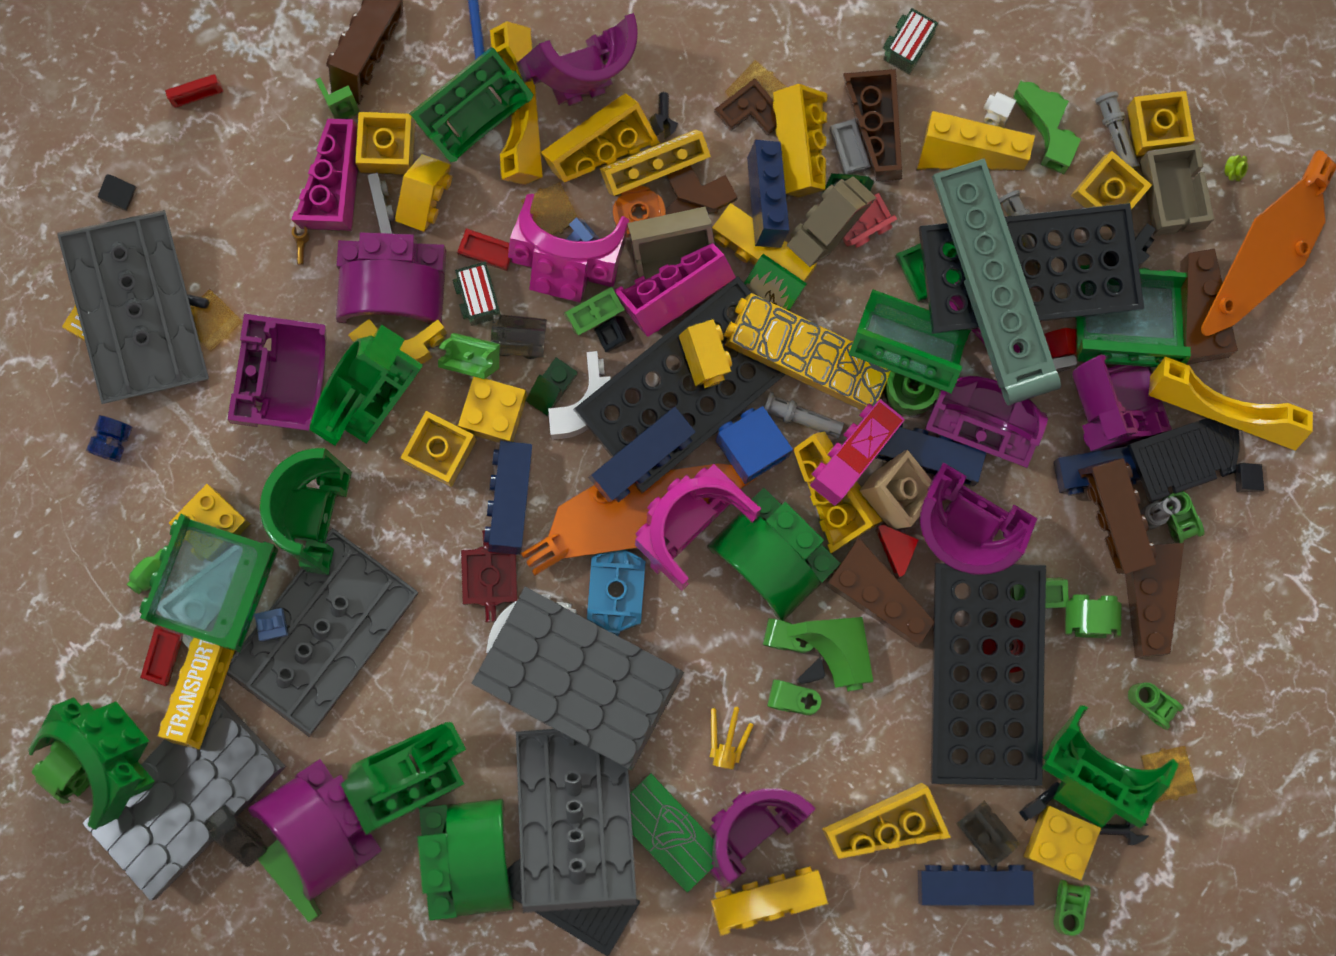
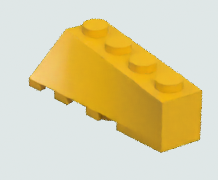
(801, 138)
(601, 139)
(959, 141)
(852, 515)
(768, 900)

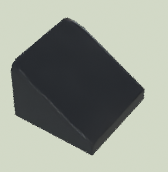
(116, 192)
(614, 333)
(1249, 477)
(813, 673)

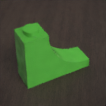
(842, 646)
(284, 873)

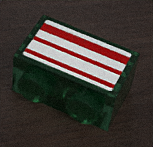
(910, 40)
(477, 293)

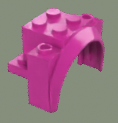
(564, 265)
(684, 515)

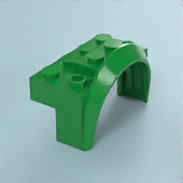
(471, 104)
(389, 784)

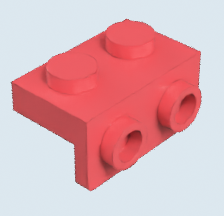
(874, 219)

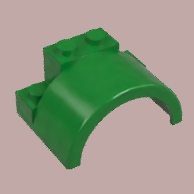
(302, 514)
(774, 554)
(464, 859)

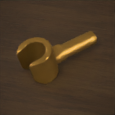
(300, 240)

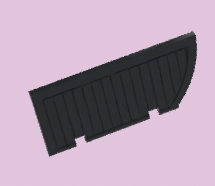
(1185, 457)
(594, 926)

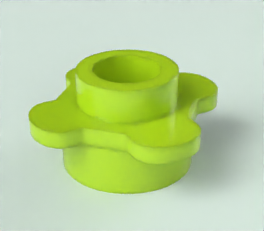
(1236, 167)

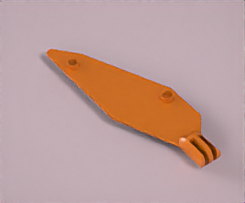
(1273, 247)
(596, 526)

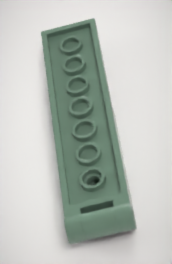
(996, 283)

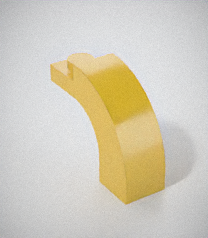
(414, 347)

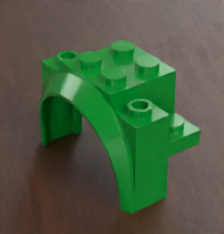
(367, 376)
(107, 748)
(1098, 785)

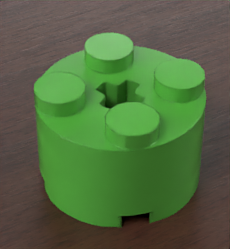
(906, 400)
(1093, 617)
(61, 773)

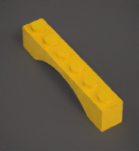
(521, 155)
(1277, 423)

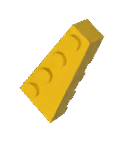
(892, 823)

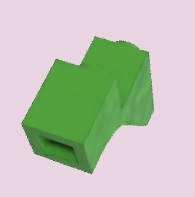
(1045, 112)

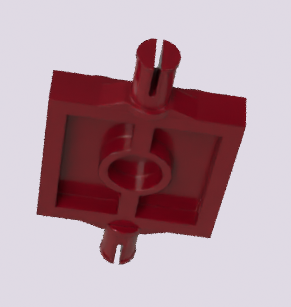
(488, 579)

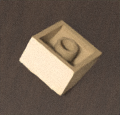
(898, 490)

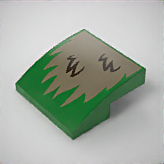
(774, 283)

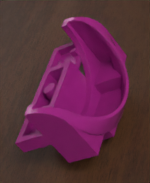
(987, 420)

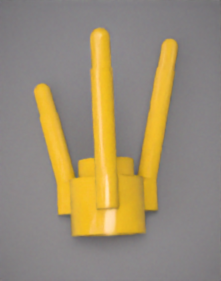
(726, 755)

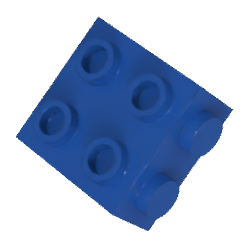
(753, 444)

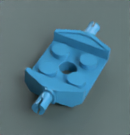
(620, 612)

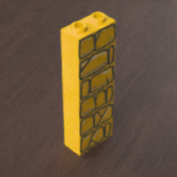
(804, 352)

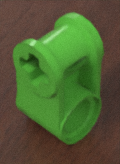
(1184, 518)
(777, 637)
(788, 697)
(1158, 707)
(1072, 906)

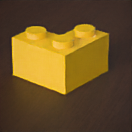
(420, 192)

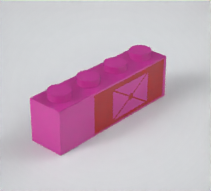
(857, 452)

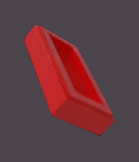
(194, 91)
(485, 248)
(161, 655)

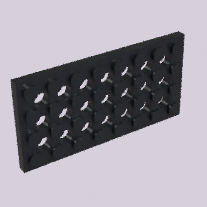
(1038, 226)
(671, 381)
(1030, 687)

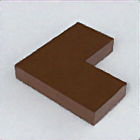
(748, 101)

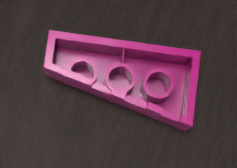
(332, 180)
(675, 288)

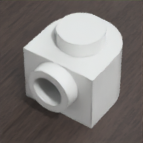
(998, 109)

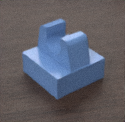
(581, 231)
(271, 624)

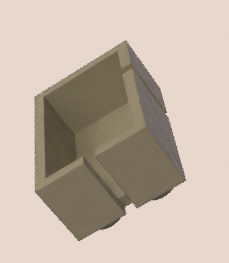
(1174, 197)
(830, 220)
(668, 239)

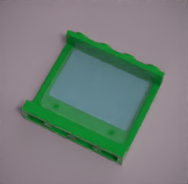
(1140, 335)
(901, 340)
(208, 583)

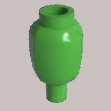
(142, 573)

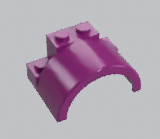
(583, 70)
(390, 277)
(279, 380)
(1117, 404)
(966, 529)
(749, 824)
(316, 828)

